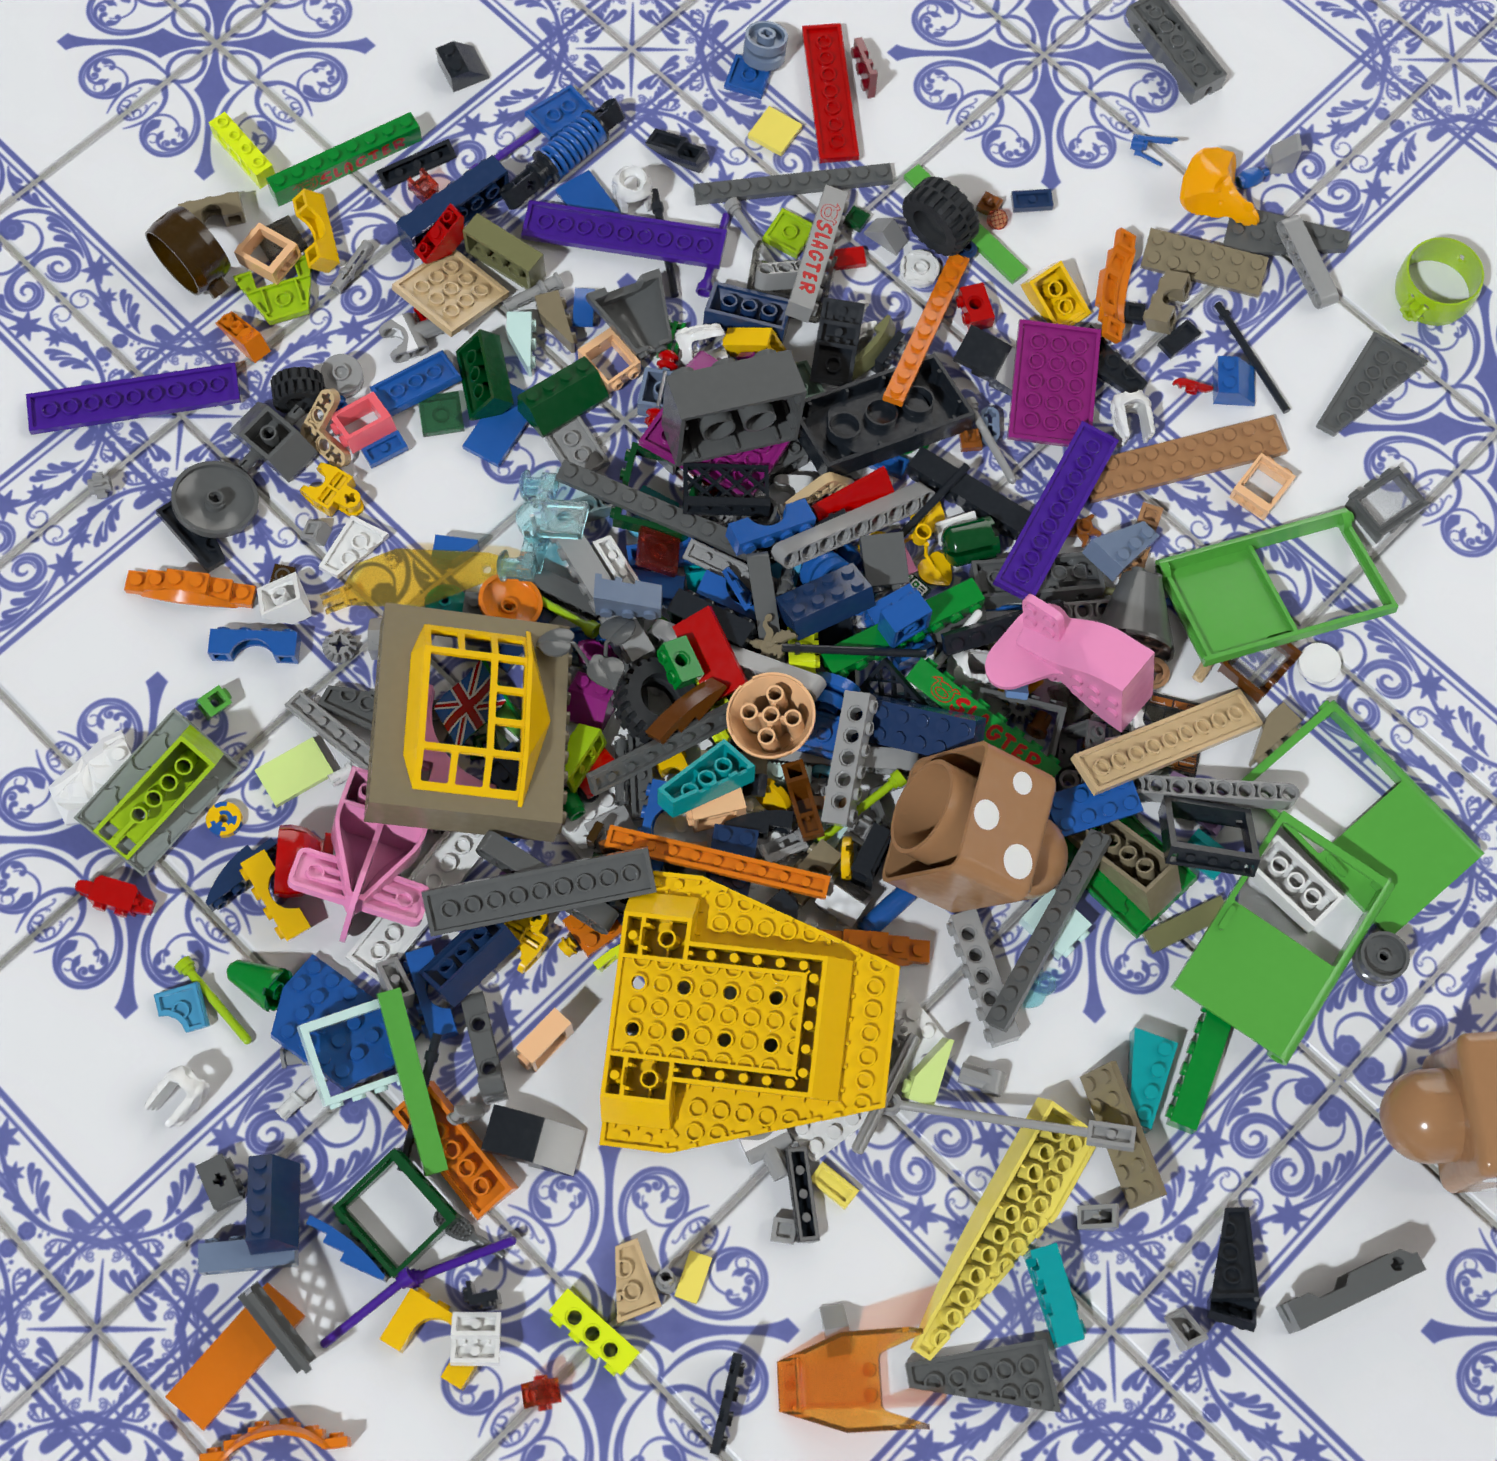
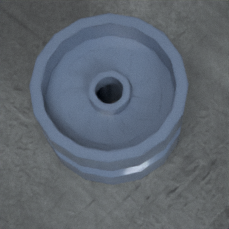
(765, 45)

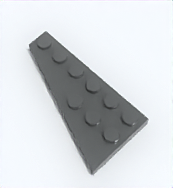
(358, 708)

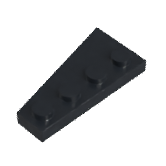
(1116, 372)
(202, 548)
(1235, 1265)
(730, 1394)

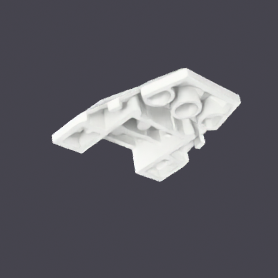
(88, 775)

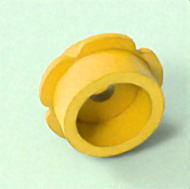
(568, 946)

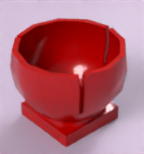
(290, 841)

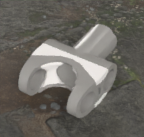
(413, 336)
(769, 1148)

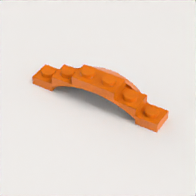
(1113, 285)
(190, 588)
(893, 948)
(285, 1427)

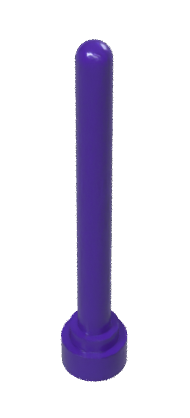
(514, 145)
(705, 285)
(461, 1260)
(404, 1280)

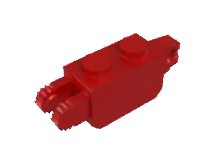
(116, 896)

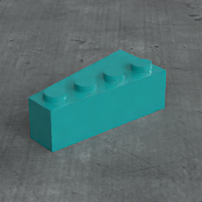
(707, 778)
(1148, 1070)
(1055, 1295)

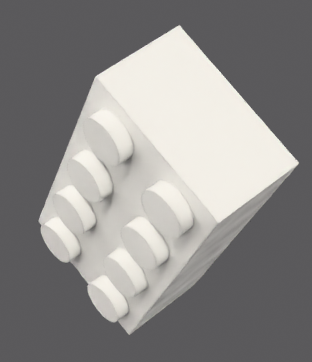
(1295, 885)

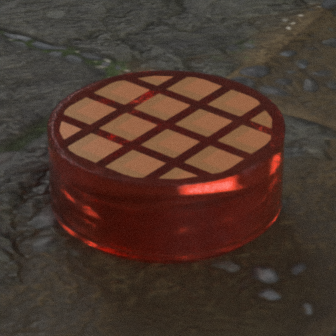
(997, 219)

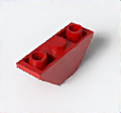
(442, 237)

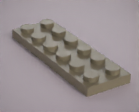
(1205, 262)
(1112, 1104)

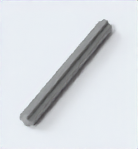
(895, 1074)

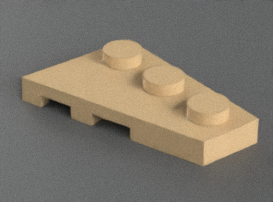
(633, 1283)

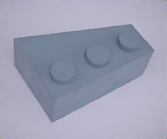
(1120, 548)
(627, 599)

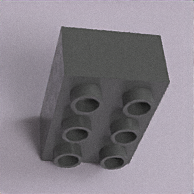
(732, 406)

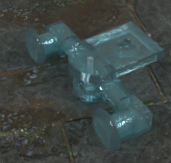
(537, 522)

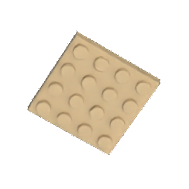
(450, 292)

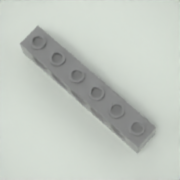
(852, 704)
(970, 922)

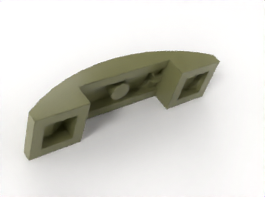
(866, 357)

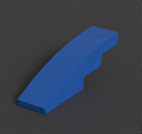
(352, 1254)

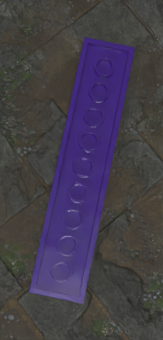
(624, 234)
(132, 398)
(1056, 512)

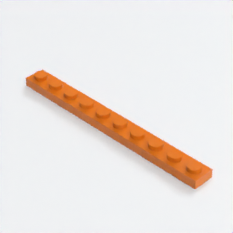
(925, 330)
(720, 862)

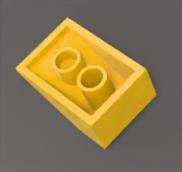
(1056, 296)

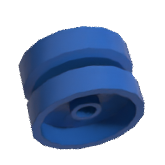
(821, 566)
(832, 696)

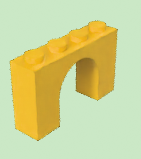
(413, 1313)

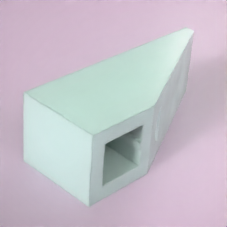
(520, 336)

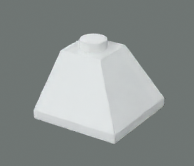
(284, 600)

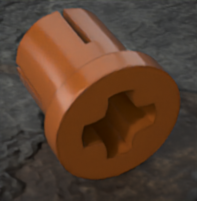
(1039, 725)

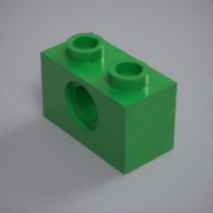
(681, 651)

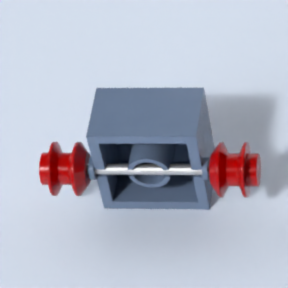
(653, 386)

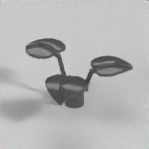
(600, 669)

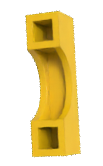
(312, 210)
(259, 871)

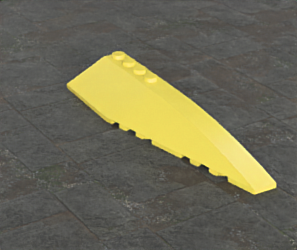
(1012, 1212)

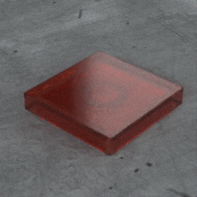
(657, 551)

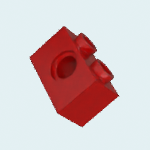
(975, 296)

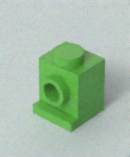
(217, 693)

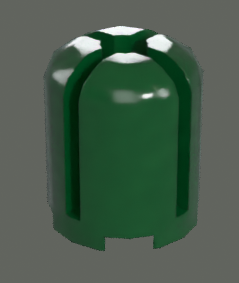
(970, 541)

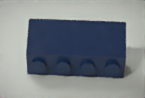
(746, 308)
(468, 960)
(272, 1204)

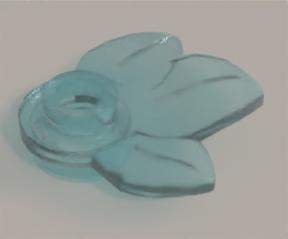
(1037, 993)

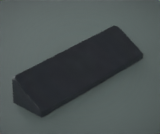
(410, 166)
(802, 1195)

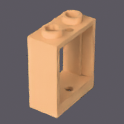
(281, 264)
(602, 343)
(1253, 502)
(717, 811)
(544, 1040)

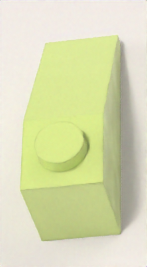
(925, 1079)

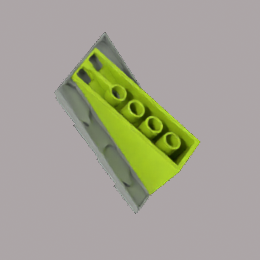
(158, 792)

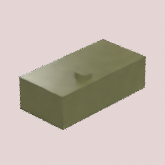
(503, 252)

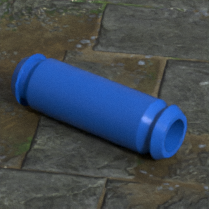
(886, 910)

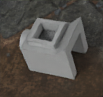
(860, 830)

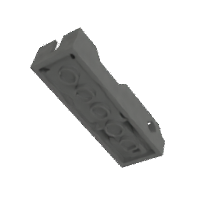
(1177, 47)
(1067, 576)
(1351, 1289)

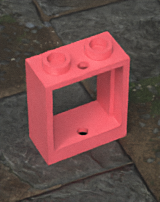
(368, 434)

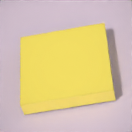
(775, 131)

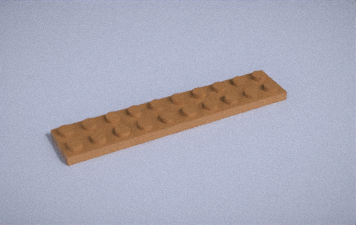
(1188, 458)

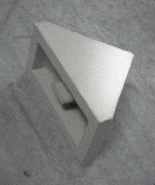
(887, 234)
(1098, 1217)
(833, 1320)
(1185, 1329)

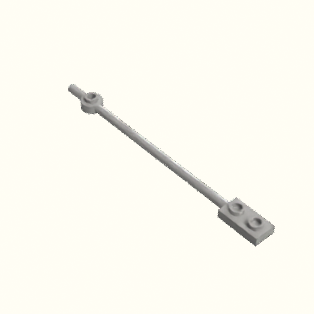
(1098, 1133)

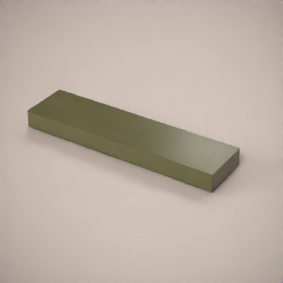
(1182, 925)

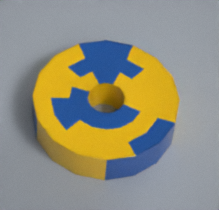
(228, 828)

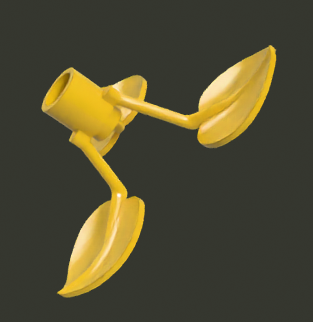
(935, 568)

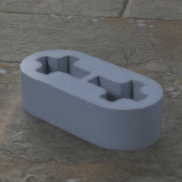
(994, 426)

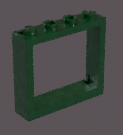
(632, 523)
(361, 1234)

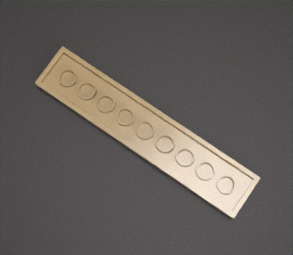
(1166, 742)

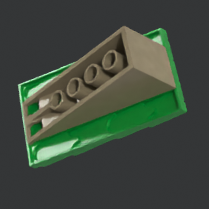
(1133, 874)

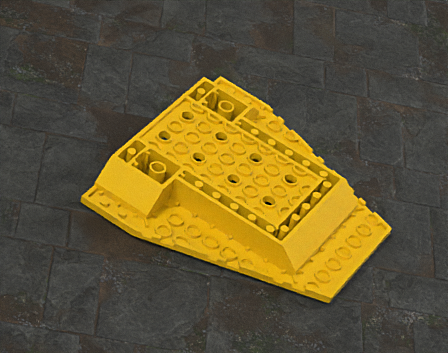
(694, 1092)

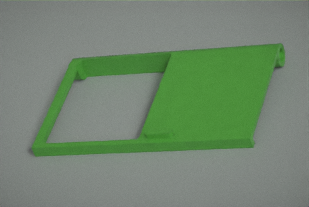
(1231, 601)
(1398, 837)
(1262, 976)

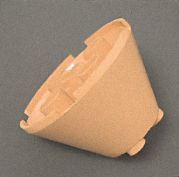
(771, 715)

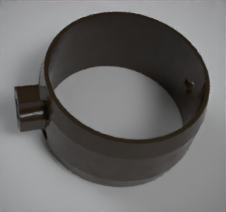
(189, 252)

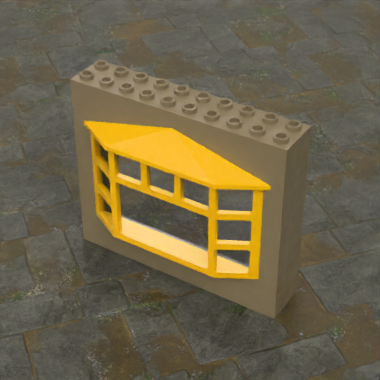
(399, 725)

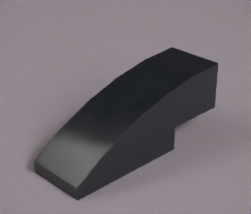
(678, 150)
(765, 821)

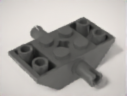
(273, 440)

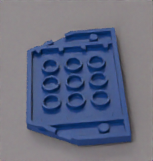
(345, 1051)

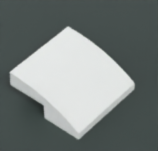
(475, 1339)

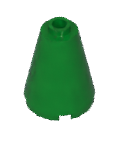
(259, 982)

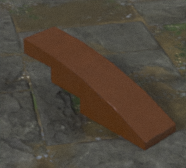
(689, 706)

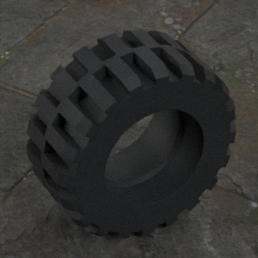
(941, 216)
(628, 699)

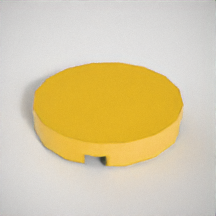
(775, 797)
(847, 857)

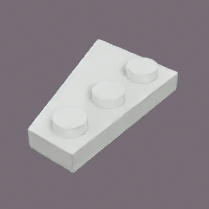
(351, 546)

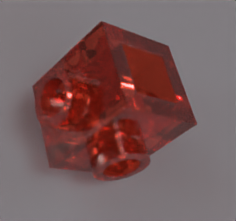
(541, 1393)

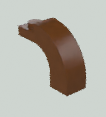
(802, 800)

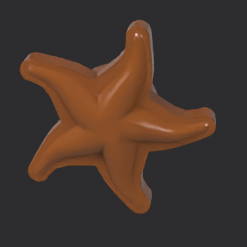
(1083, 529)

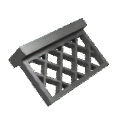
(277, 1327)

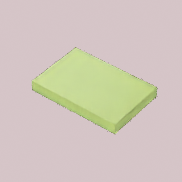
(294, 772)

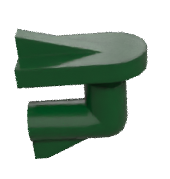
(478, 742)

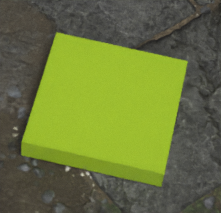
(788, 233)

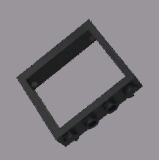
(1204, 856)

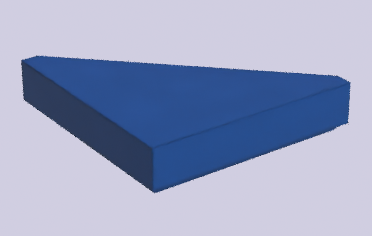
(741, 591)

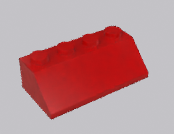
(855, 495)

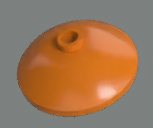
(519, 596)

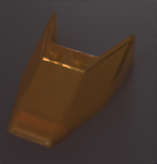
(841, 1382)

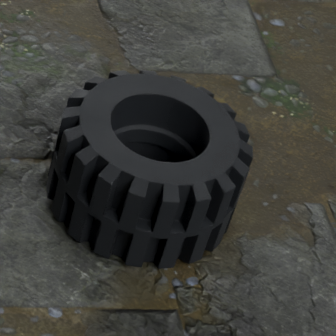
(295, 387)

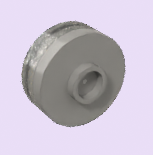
(343, 374)

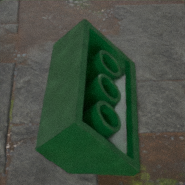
(484, 376)
(562, 397)

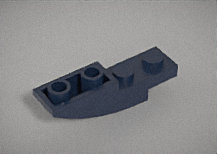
(230, 881)

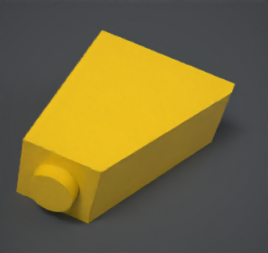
(751, 340)

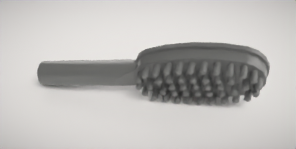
(465, 1231)

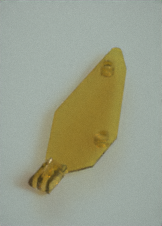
(410, 578)

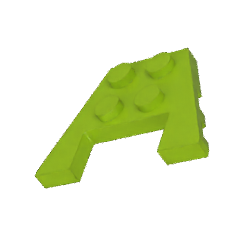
(280, 301)

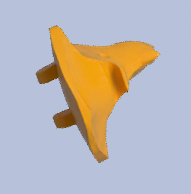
(1211, 189)

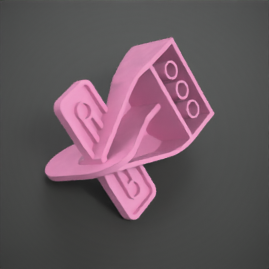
(1089, 657)
(365, 863)

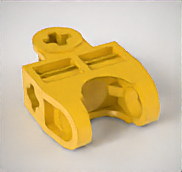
(335, 492)
(531, 939)

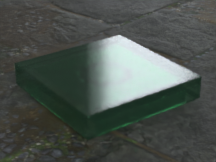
(441, 414)

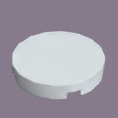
(919, 269)
(1319, 663)

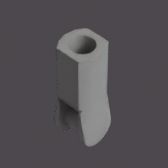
(466, 1113)

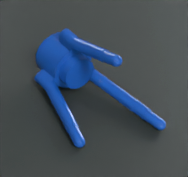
(1140, 143)

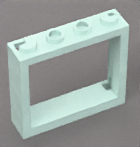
(357, 1093)

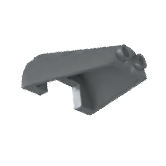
(636, 314)
(1141, 611)

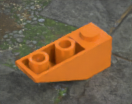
(244, 336)

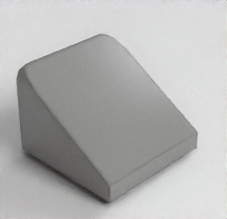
(316, 532)

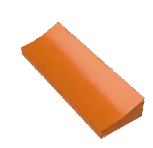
(470, 1172)
(228, 1364)

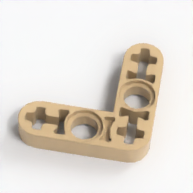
(318, 428)
(826, 483)

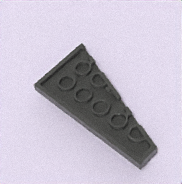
(1265, 241)
(1373, 376)
(1003, 1374)

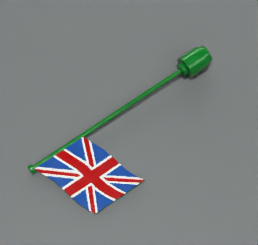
(466, 711)

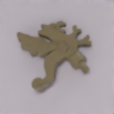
(769, 644)

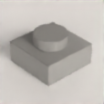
(783, 1230)

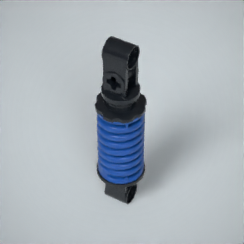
(563, 152)

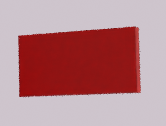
(712, 649)

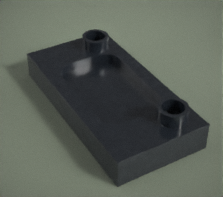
(857, 429)

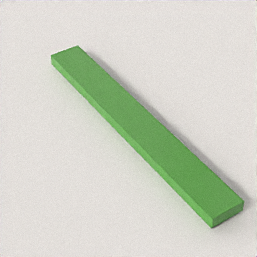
(986, 243)
(412, 1081)

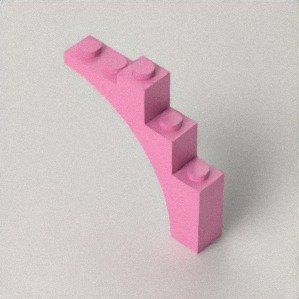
(440, 761)

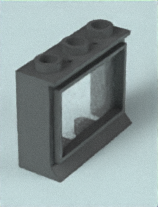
(1386, 503)

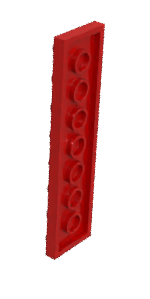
(830, 93)

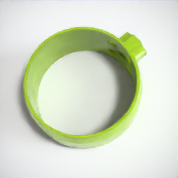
(1447, 252)

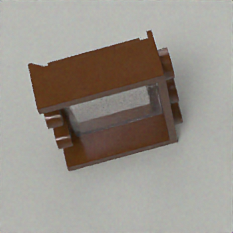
(1260, 670)

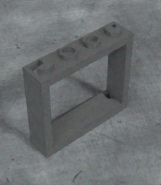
(1035, 701)

